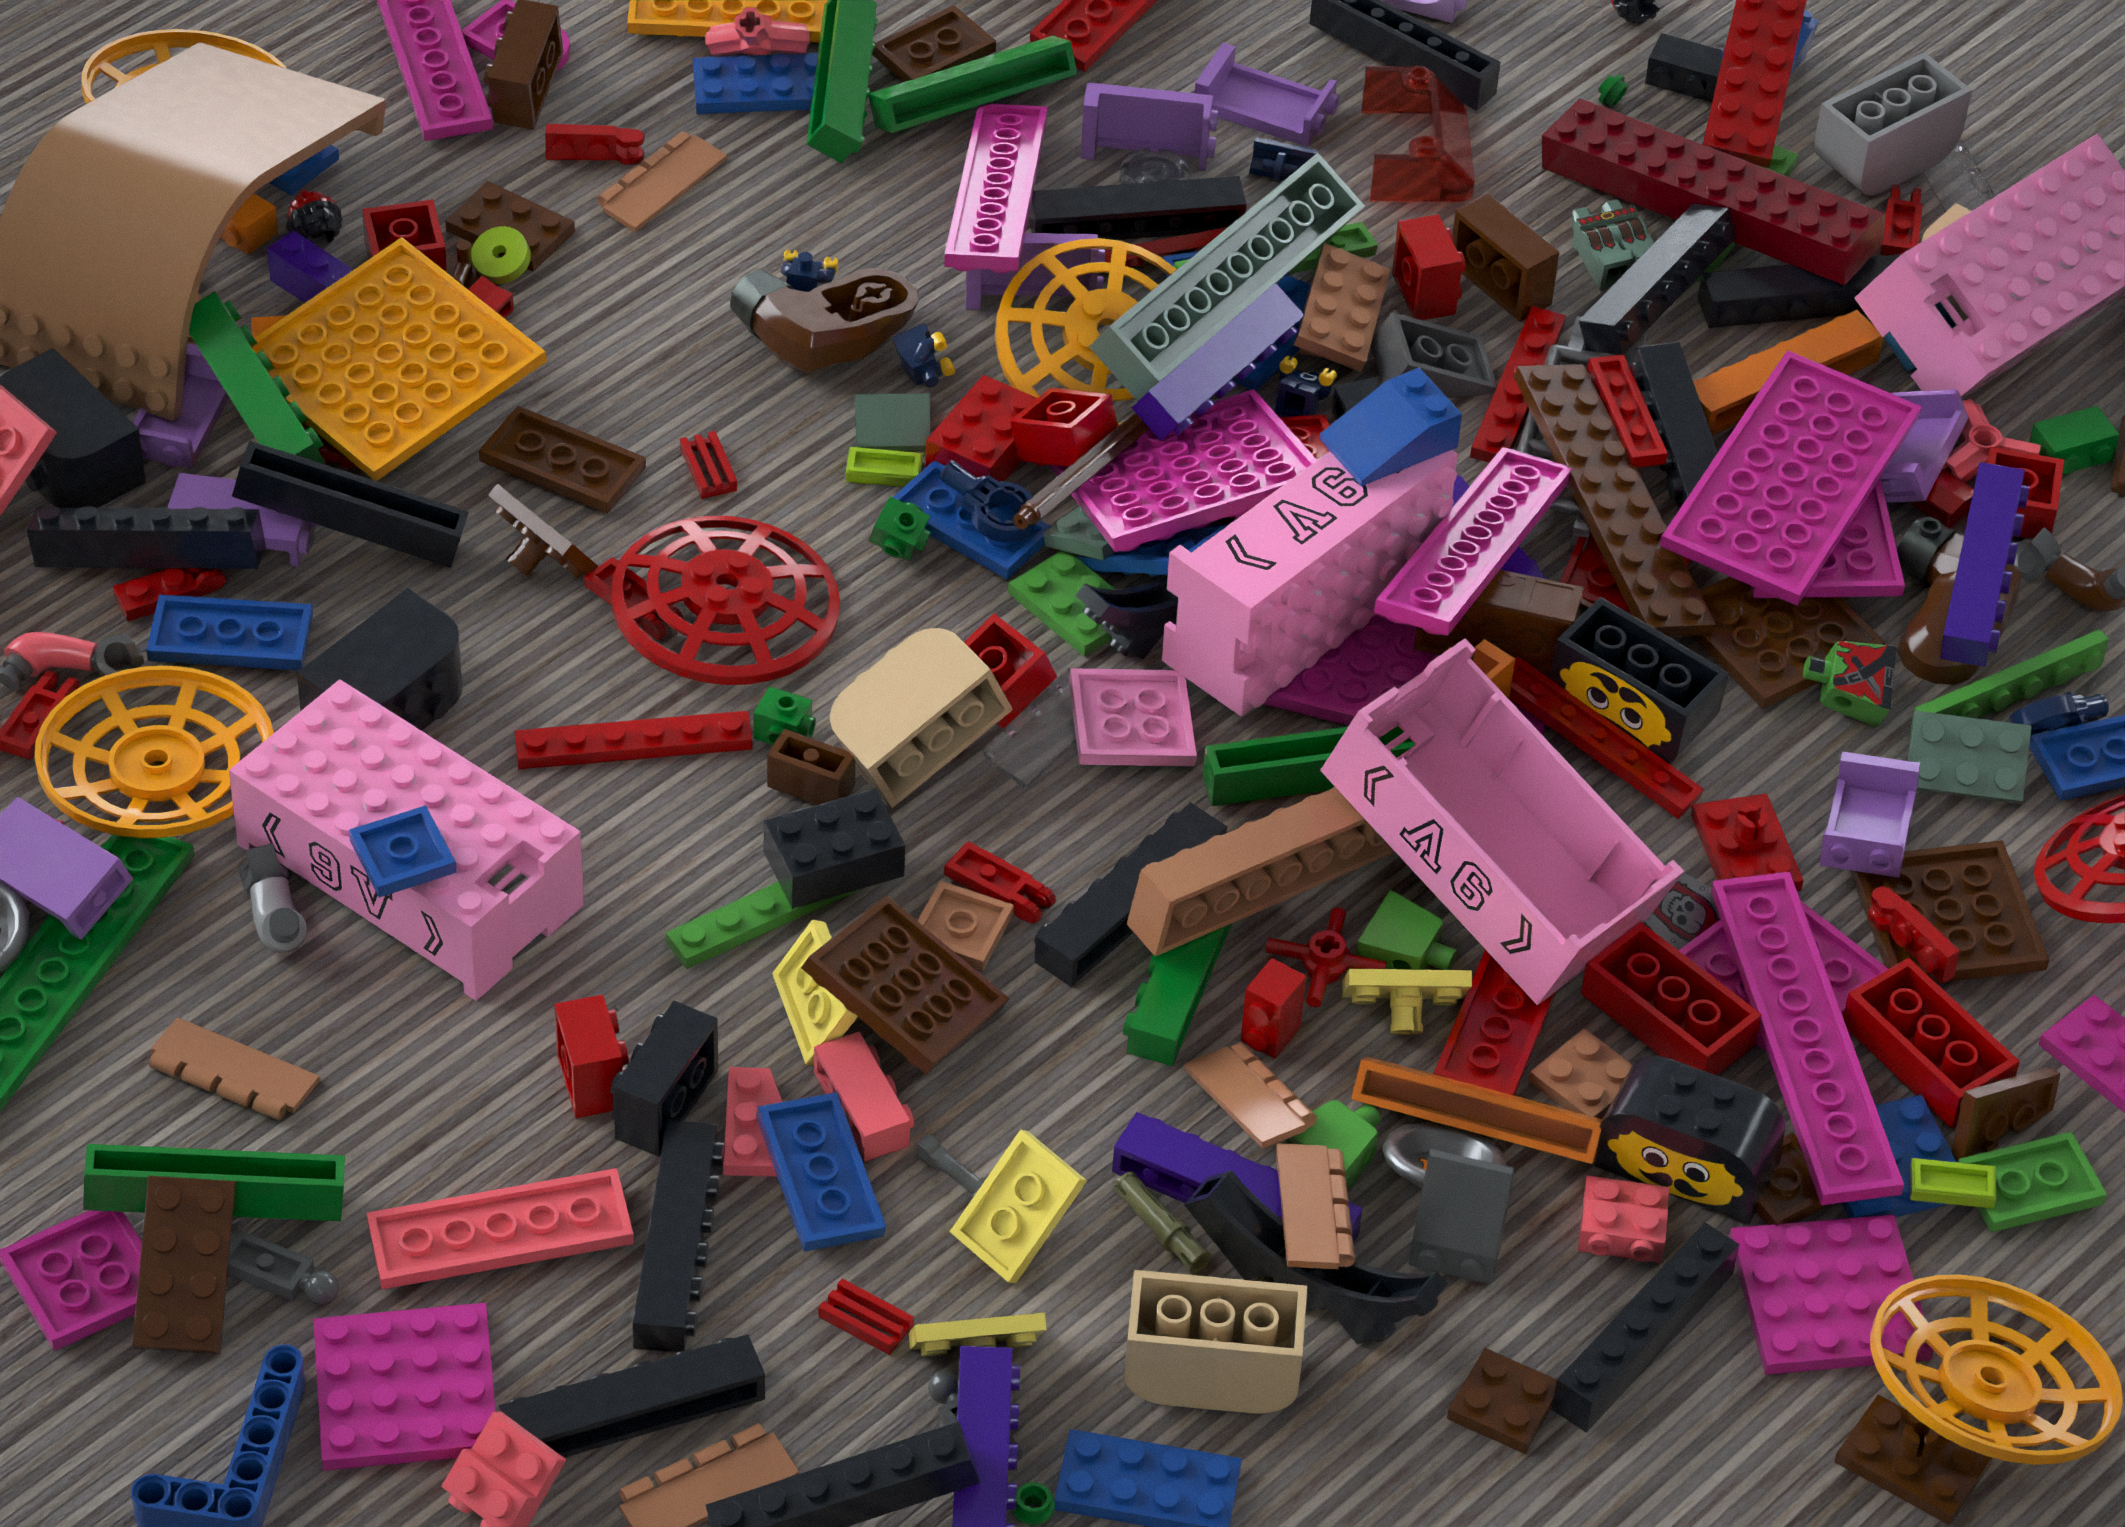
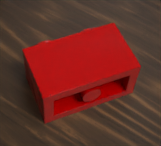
(1273, 1008)

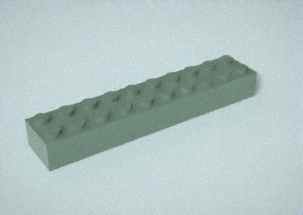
(1226, 276)

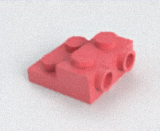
(1624, 1219)
(503, 1474)

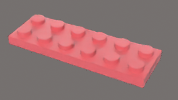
(499, 1228)

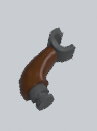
(2092, 588)

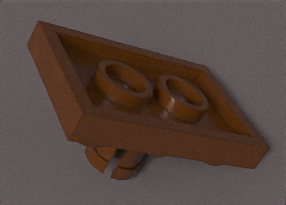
(538, 538)
(1912, 1460)

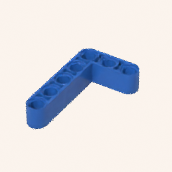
(279, 1387)

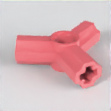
(757, 35)
(1976, 442)

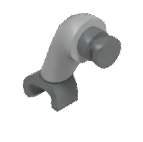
(271, 900)

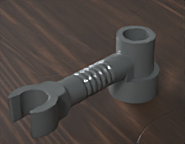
(938, 1157)

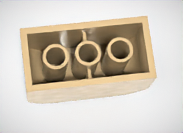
(916, 711)
(1215, 1342)

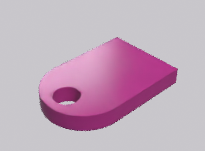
(487, 28)

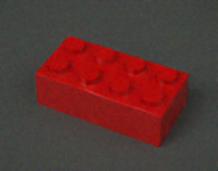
(1670, 1002)
(1926, 1038)

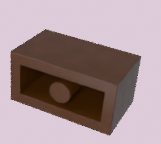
(810, 769)

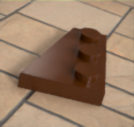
(2002, 1107)

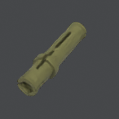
(1172, 1234)

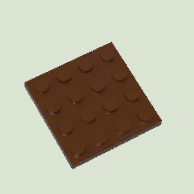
(1769, 638)
(1972, 901)
(905, 984)

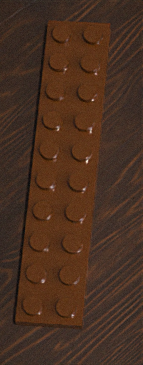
(1613, 500)

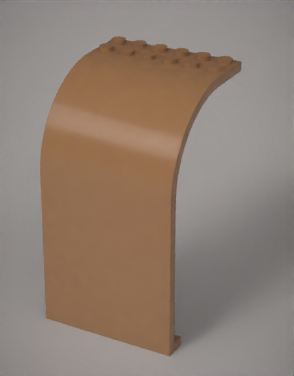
(131, 202)

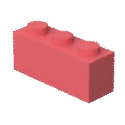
(866, 1094)

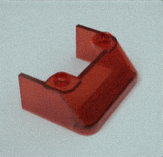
(1436, 165)

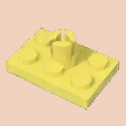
(1406, 992)
(811, 1009)
(1018, 1206)
(985, 1332)

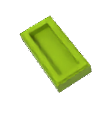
(882, 466)
(1952, 1183)

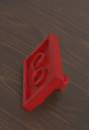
(1744, 838)

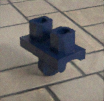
(1278, 159)

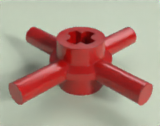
(1323, 956)

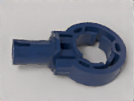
(983, 494)
(2060, 712)

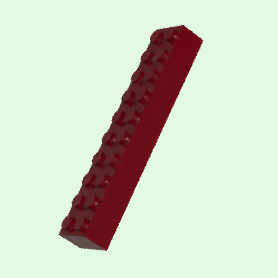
(1672, 173)

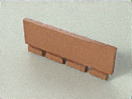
(660, 180)
(237, 1068)
(1251, 1094)
(1314, 1206)
(719, 1475)

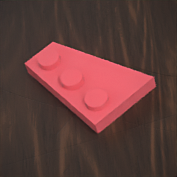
(744, 1144)

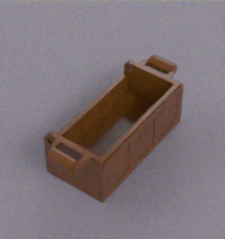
(1516, 615)

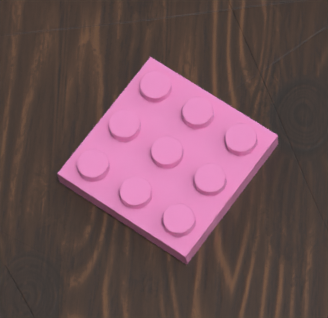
(1132, 717)

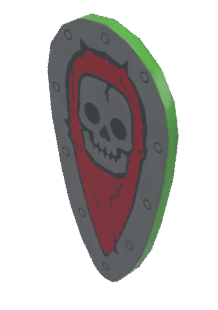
(1684, 912)

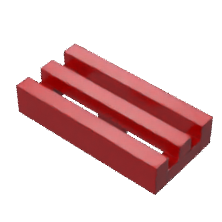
(701, 444)
(870, 1312)

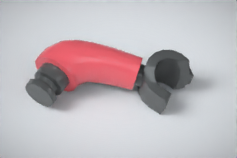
(41, 651)

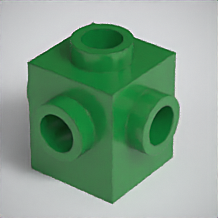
(900, 529)
(782, 711)

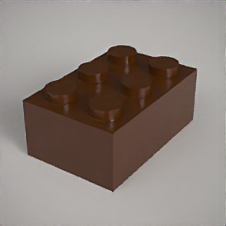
(524, 63)
(1505, 256)

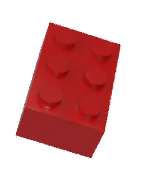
(980, 430)

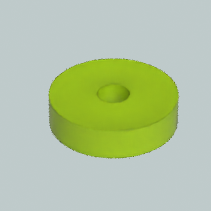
(496, 241)

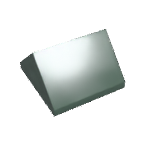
(892, 421)

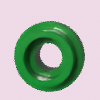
(1612, 90)
(1035, 1494)

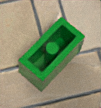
(2078, 437)

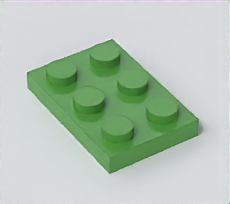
(1050, 595)
(2039, 1181)

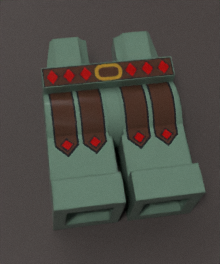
(1609, 240)

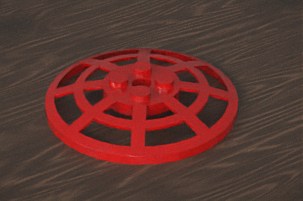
(715, 604)
(2113, 849)

